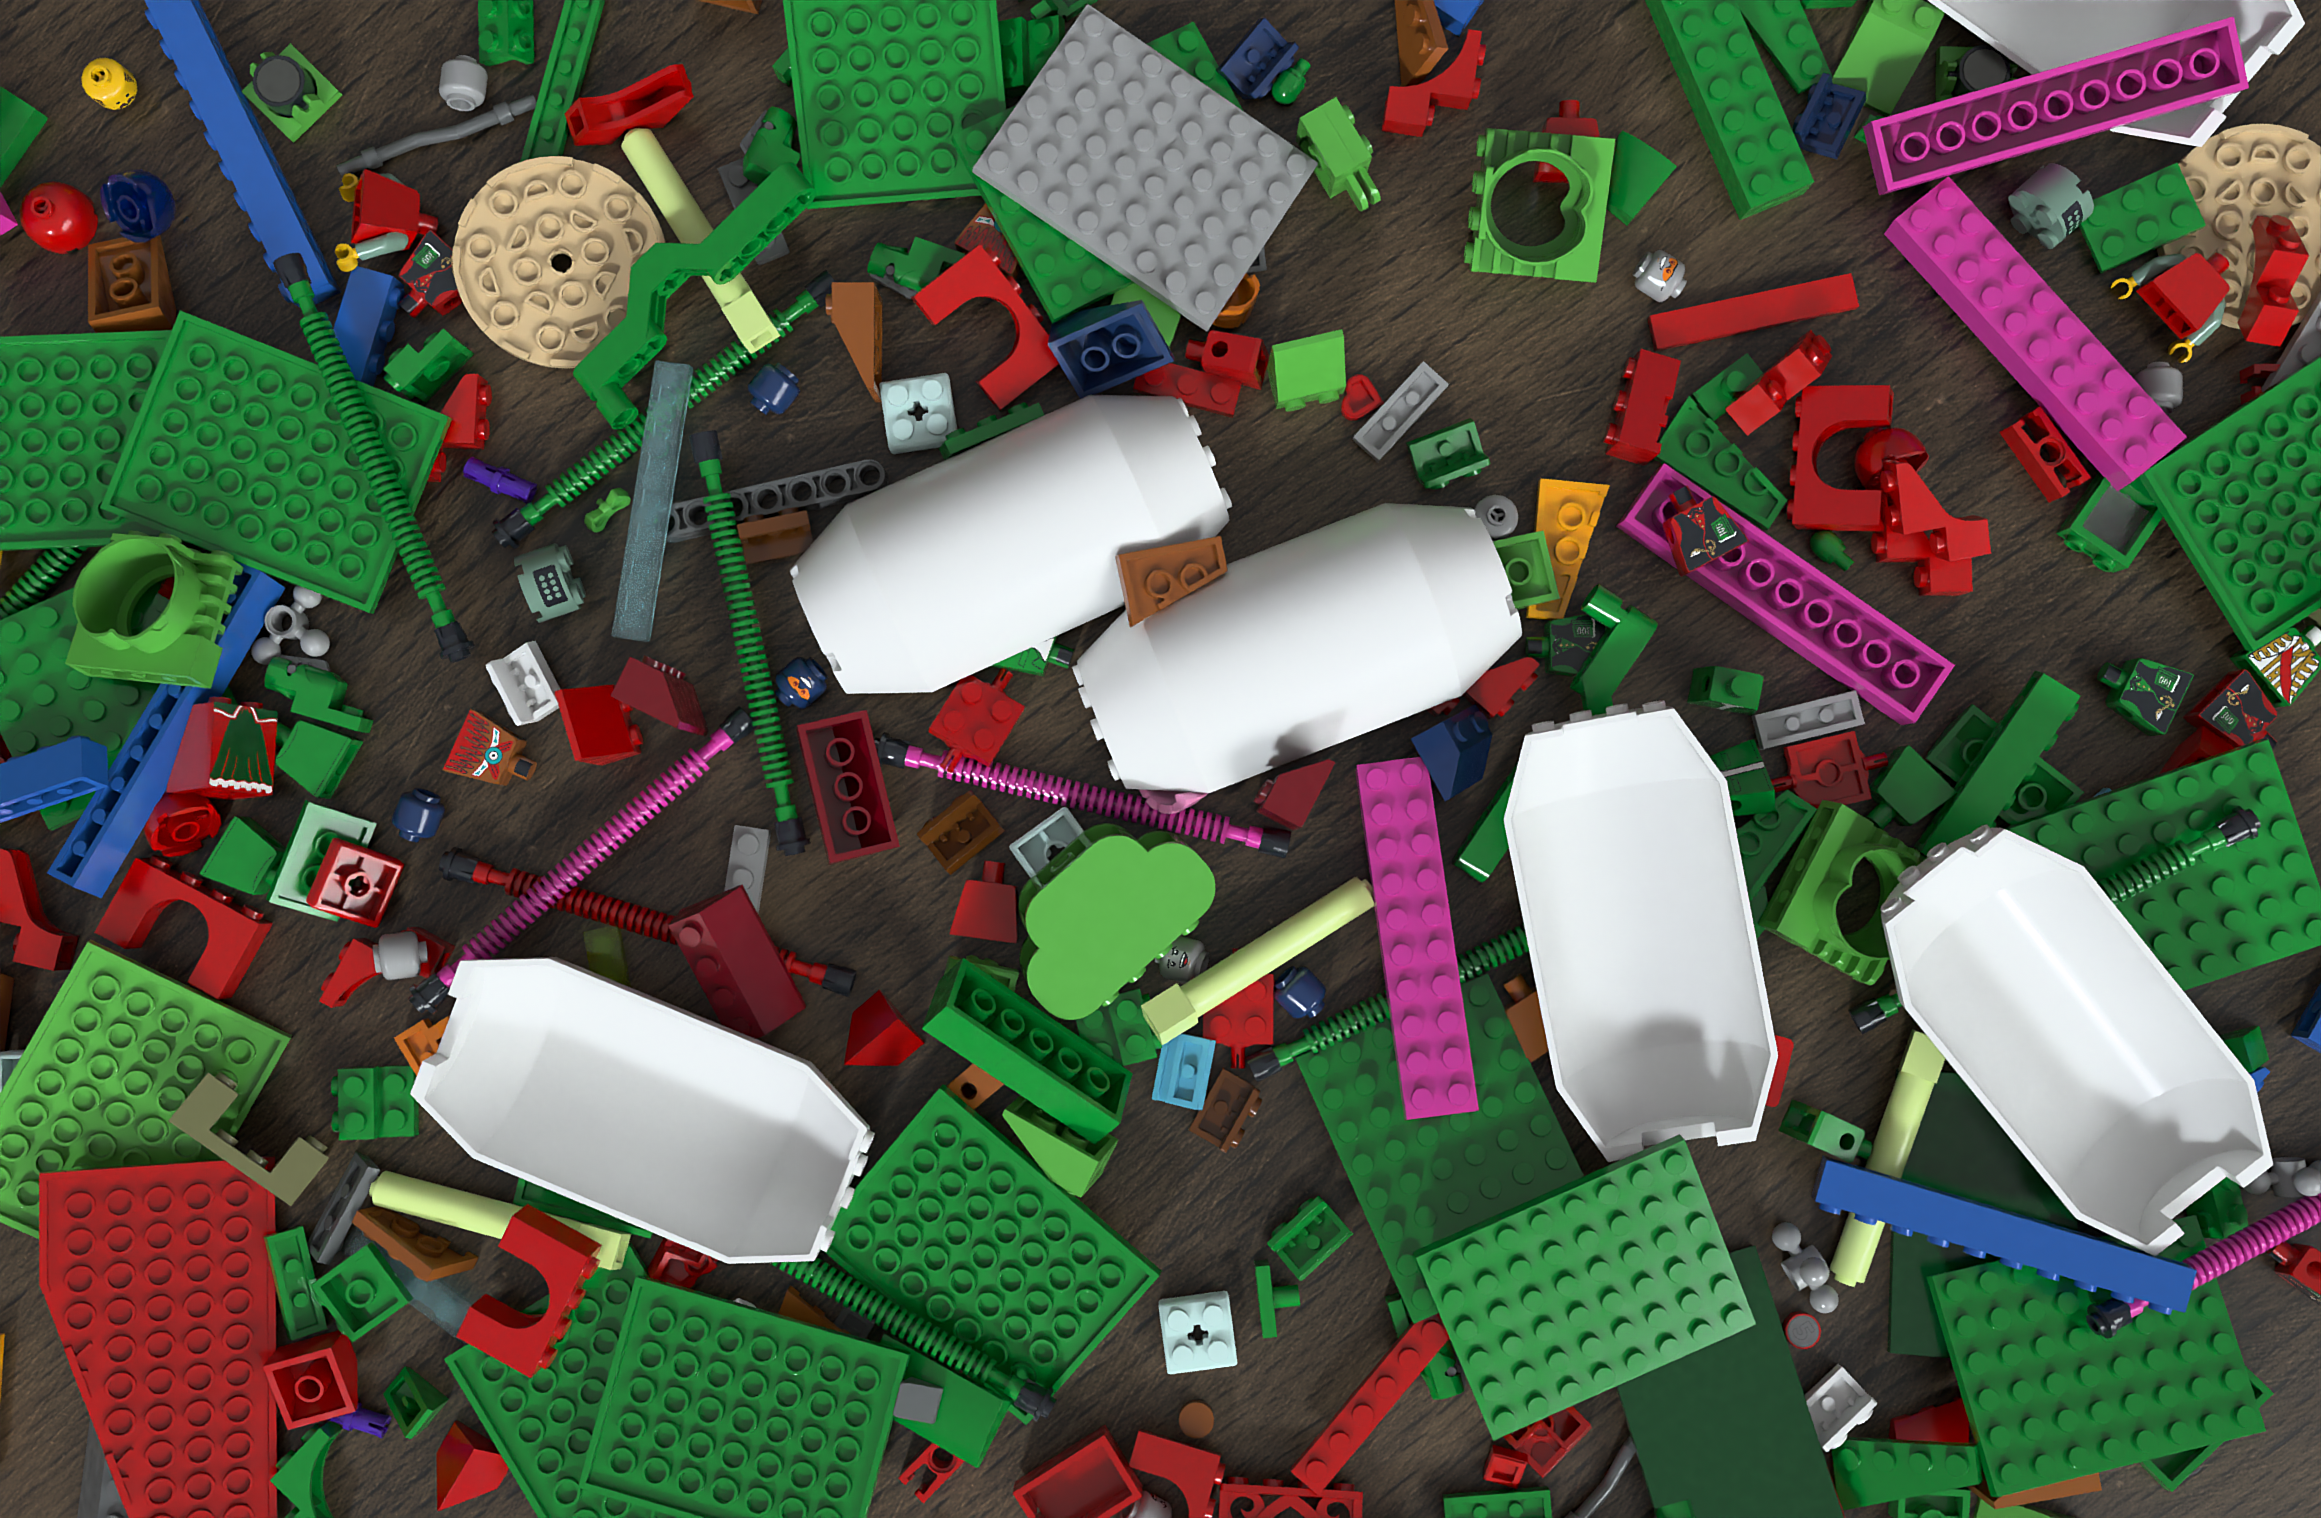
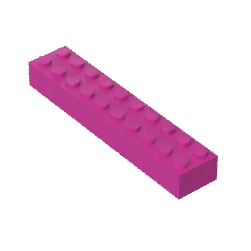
(2056, 106)
(2034, 334)
(1800, 607)
(1416, 939)

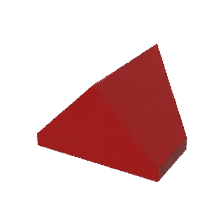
(880, 1034)
(467, 1466)

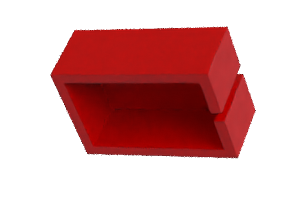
(1081, 1481)

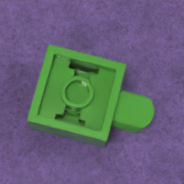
(1341, 153)

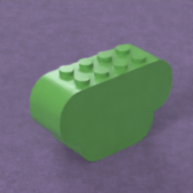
(1107, 914)

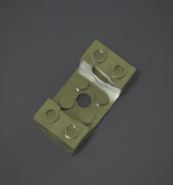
(204, 1109)

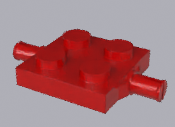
(976, 720)
(1829, 770)
(1243, 1019)

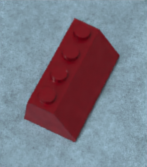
(661, 694)
(847, 787)
(1293, 794)
(737, 963)

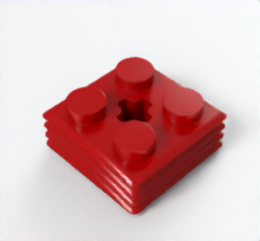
(364, 902)

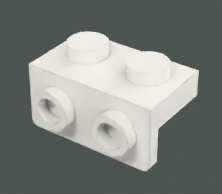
(525, 684)
(1837, 1406)

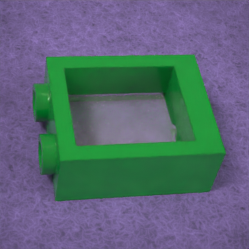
(2111, 523)

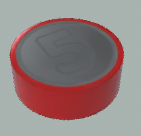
(1801, 1330)

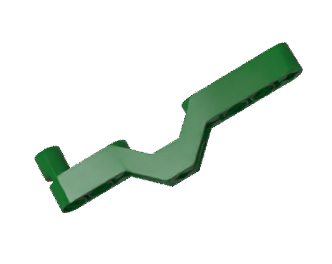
(666, 268)
(1595, 682)

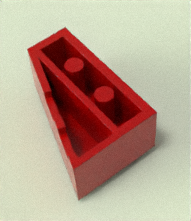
(1642, 407)

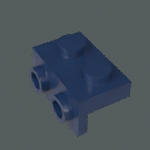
(1257, 60)
(1828, 117)

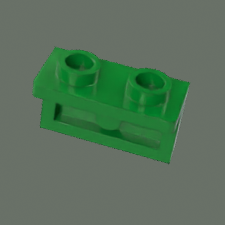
(505, 31)
(1447, 454)
(2220, 1210)
(1309, 1237)

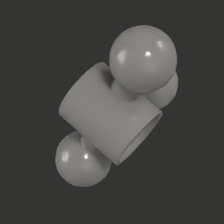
(313, 641)
(2289, 1178)
(1805, 1268)

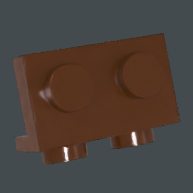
(775, 536)
(960, 831)
(1226, 1110)

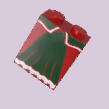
(226, 751)

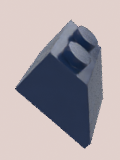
(1456, 751)

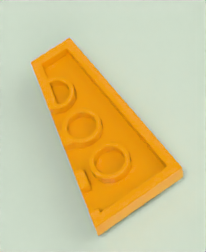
(1568, 517)

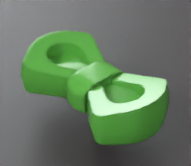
(616, 500)

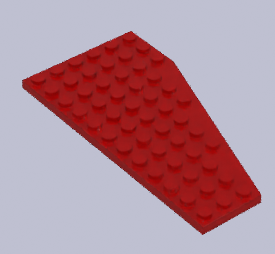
(168, 1329)

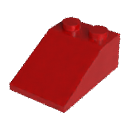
(598, 725)

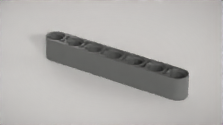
(786, 492)

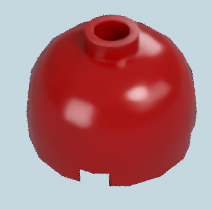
(58, 217)
(1886, 445)
(181, 823)

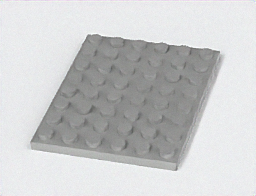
(1145, 167)

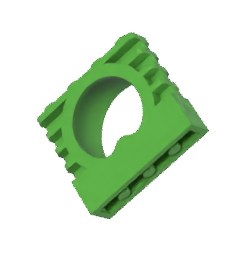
(1577, 249)
(181, 641)
(1818, 874)

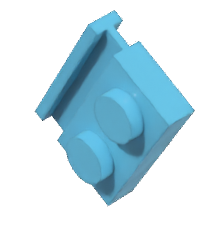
(1184, 1071)

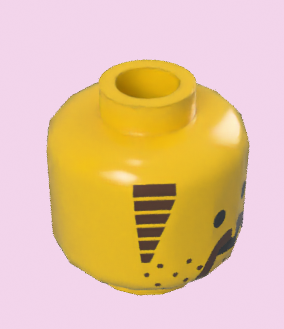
(109, 83)

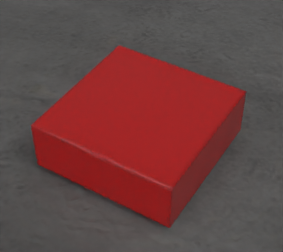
(1505, 1466)

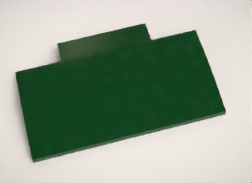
(1968, 1156)
(1732, 1423)

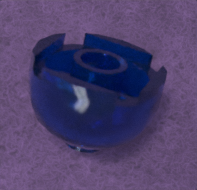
(138, 204)

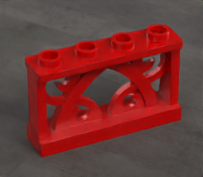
(1239, 1487)

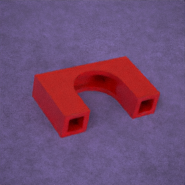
(979, 276)
(1822, 414)
(233, 929)
(565, 1262)
(1184, 1464)

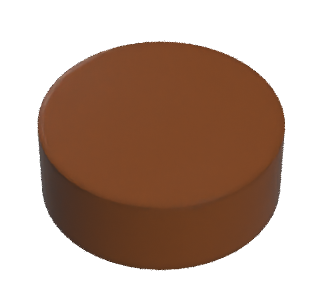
(1196, 1419)

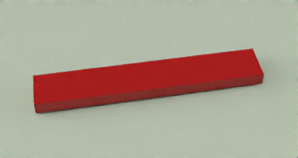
(1753, 312)

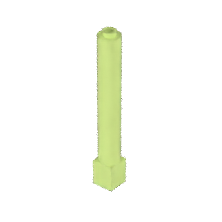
(692, 227)
(1181, 1006)
(1891, 1149)
(479, 1212)

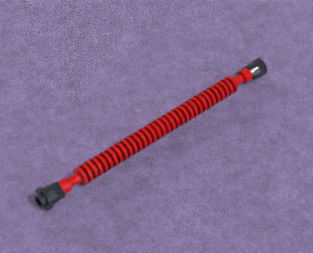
(608, 910)

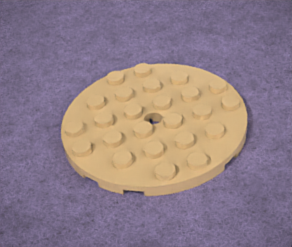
(2248, 175)
(509, 247)

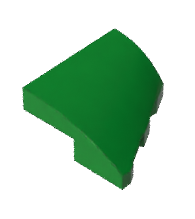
(1635, 176)

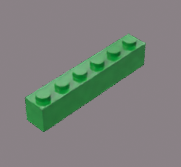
(2003, 761)

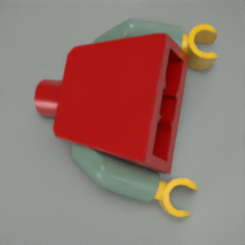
(383, 217)
(2184, 295)

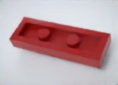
(1194, 387)

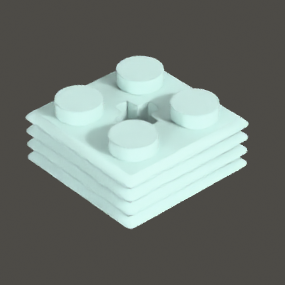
(901, 399)
(1034, 847)
(1212, 1314)

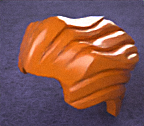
(1239, 304)

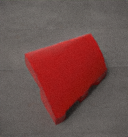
(679, 1264)
(1933, 1423)
(1549, 1439)

